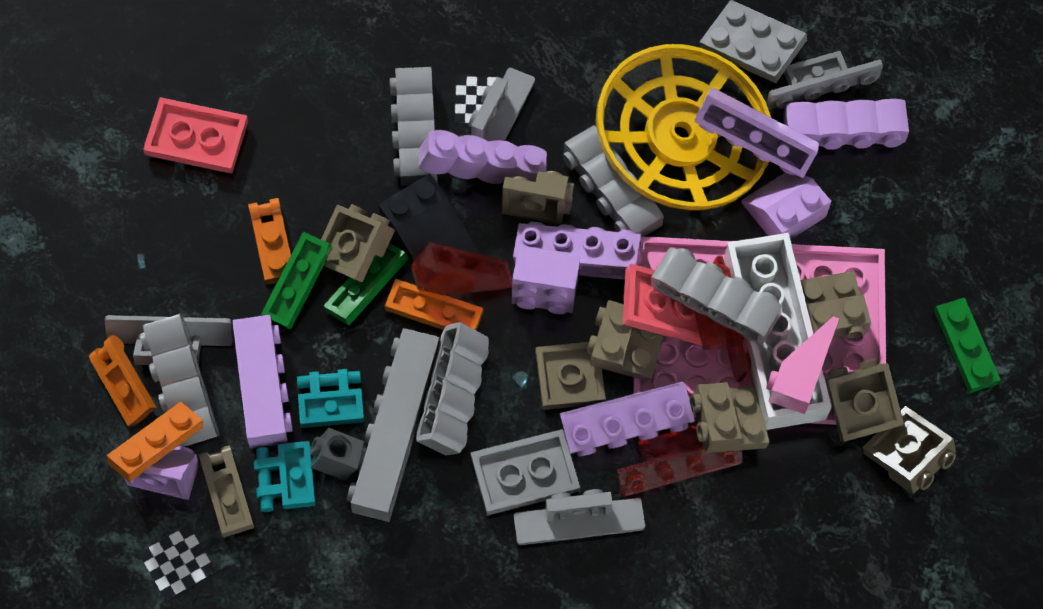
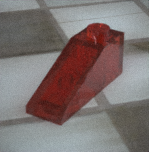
(457, 271)

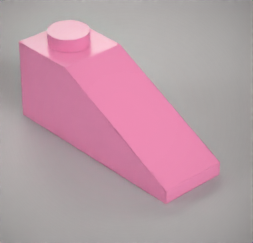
(799, 372)

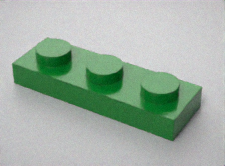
(297, 280)
(356, 295)
(967, 345)

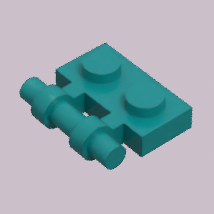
(331, 406)
(295, 476)

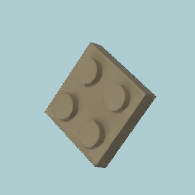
(567, 376)

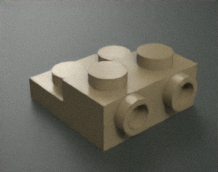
(539, 200)
(355, 240)
(837, 297)
(623, 347)
(863, 400)
(728, 418)
(912, 451)

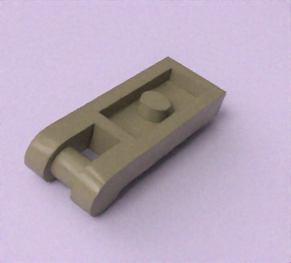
(226, 492)

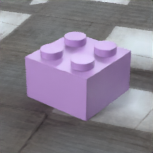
(545, 279)

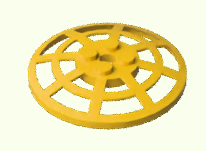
(675, 113)

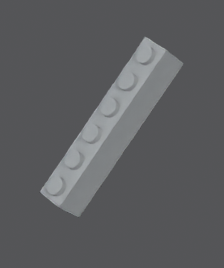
(394, 426)

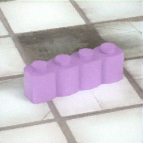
(850, 122)
(475, 157)

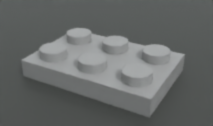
(753, 41)
(524, 472)

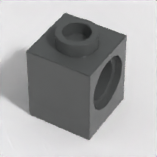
(346, 448)

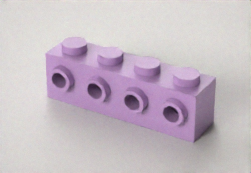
(756, 132)
(601, 251)
(260, 381)
(626, 418)

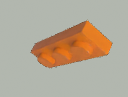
(430, 307)
(154, 441)

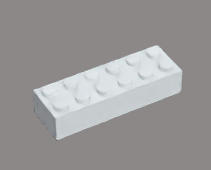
(771, 267)

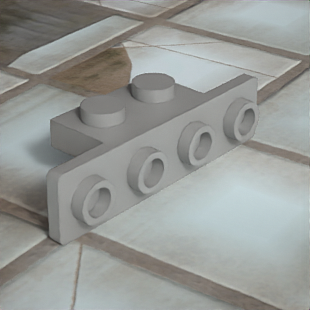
(820, 76)
(501, 105)
(201, 331)
(579, 517)

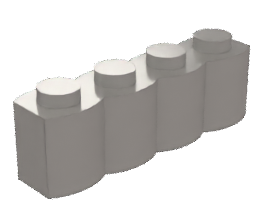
(414, 118)
(615, 197)
(718, 296)
(178, 372)
(452, 390)

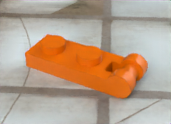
(270, 239)
(122, 381)

